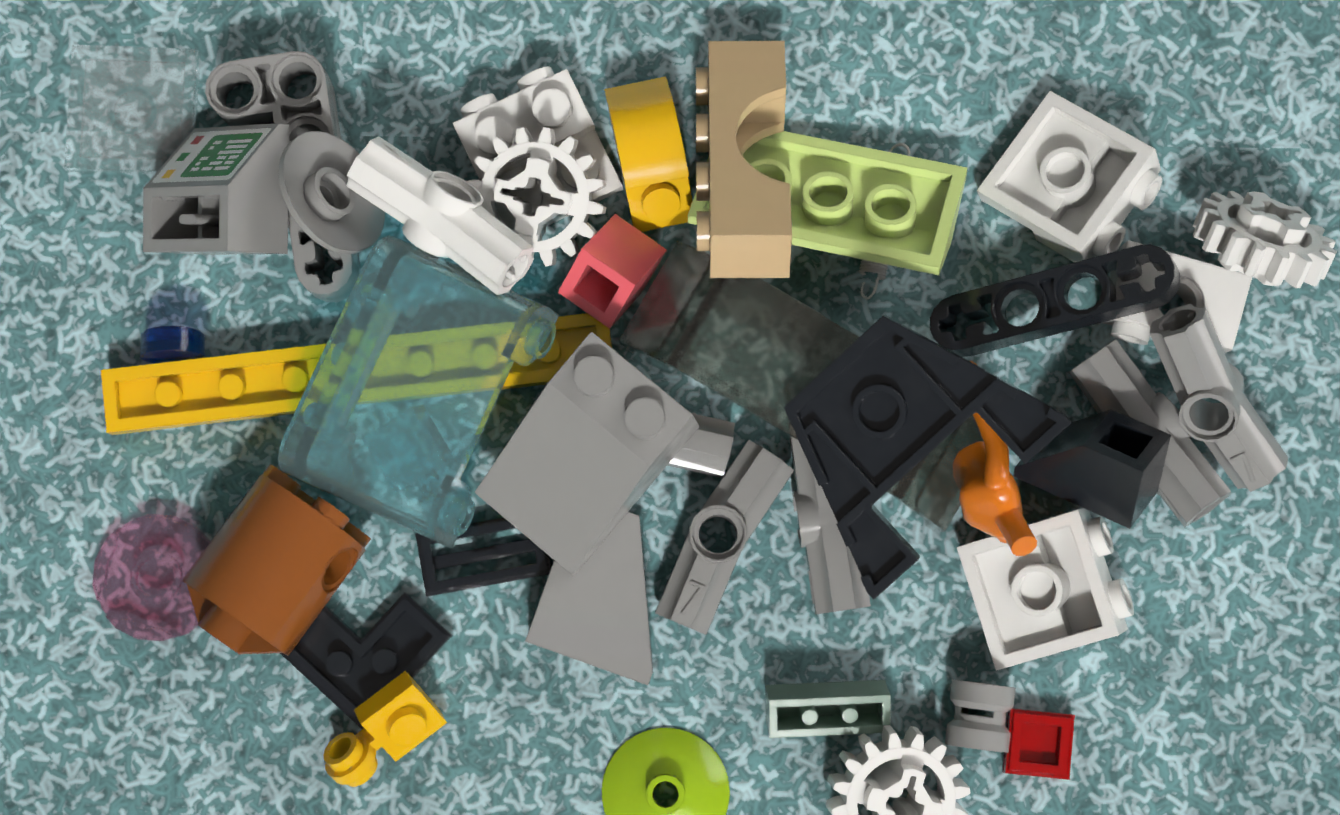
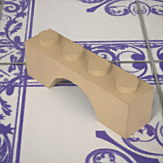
(748, 211)

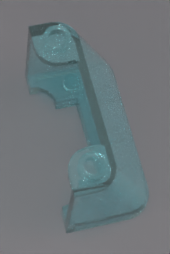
(410, 388)

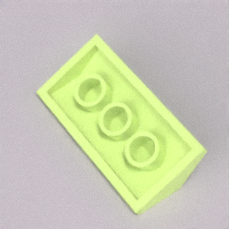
(862, 199)

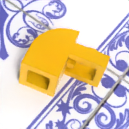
(650, 153)

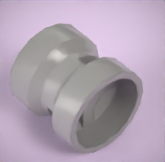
(978, 730)

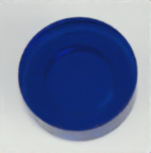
(171, 344)

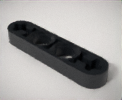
(1052, 291)

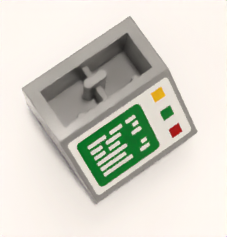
(219, 194)

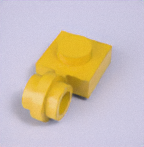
(392, 719)

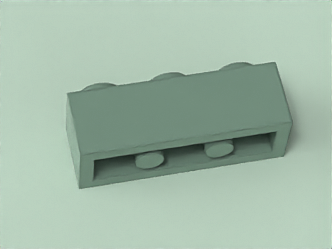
(827, 708)

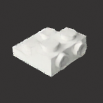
(542, 102)
(1073, 179)
(1051, 596)

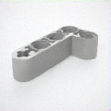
(271, 105)

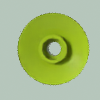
(670, 757)

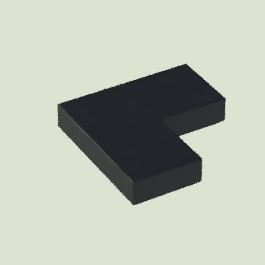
(355, 667)

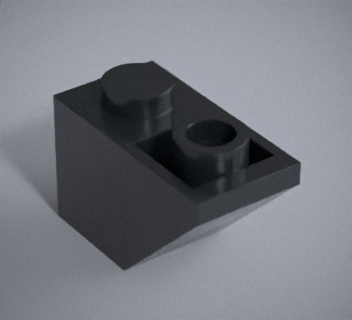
(1102, 465)

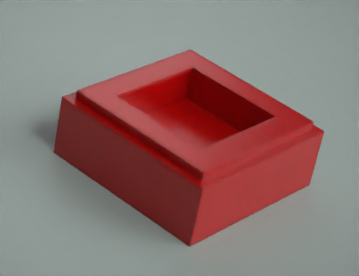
(1039, 744)

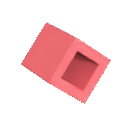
(612, 270)

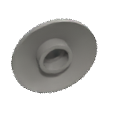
(316, 194)

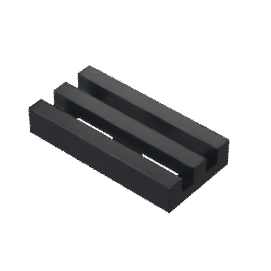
(430, 564)

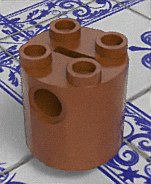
(272, 566)

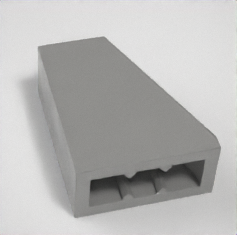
(602, 609)

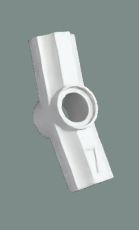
(441, 215)

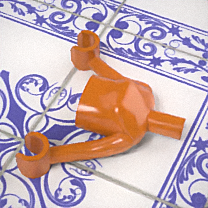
(989, 491)

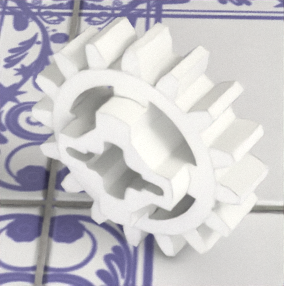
(541, 166)
(1264, 239)
(903, 769)

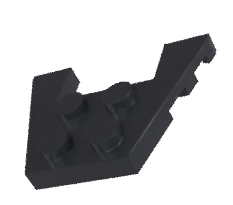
(883, 414)

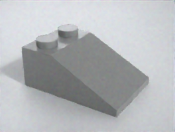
(585, 453)

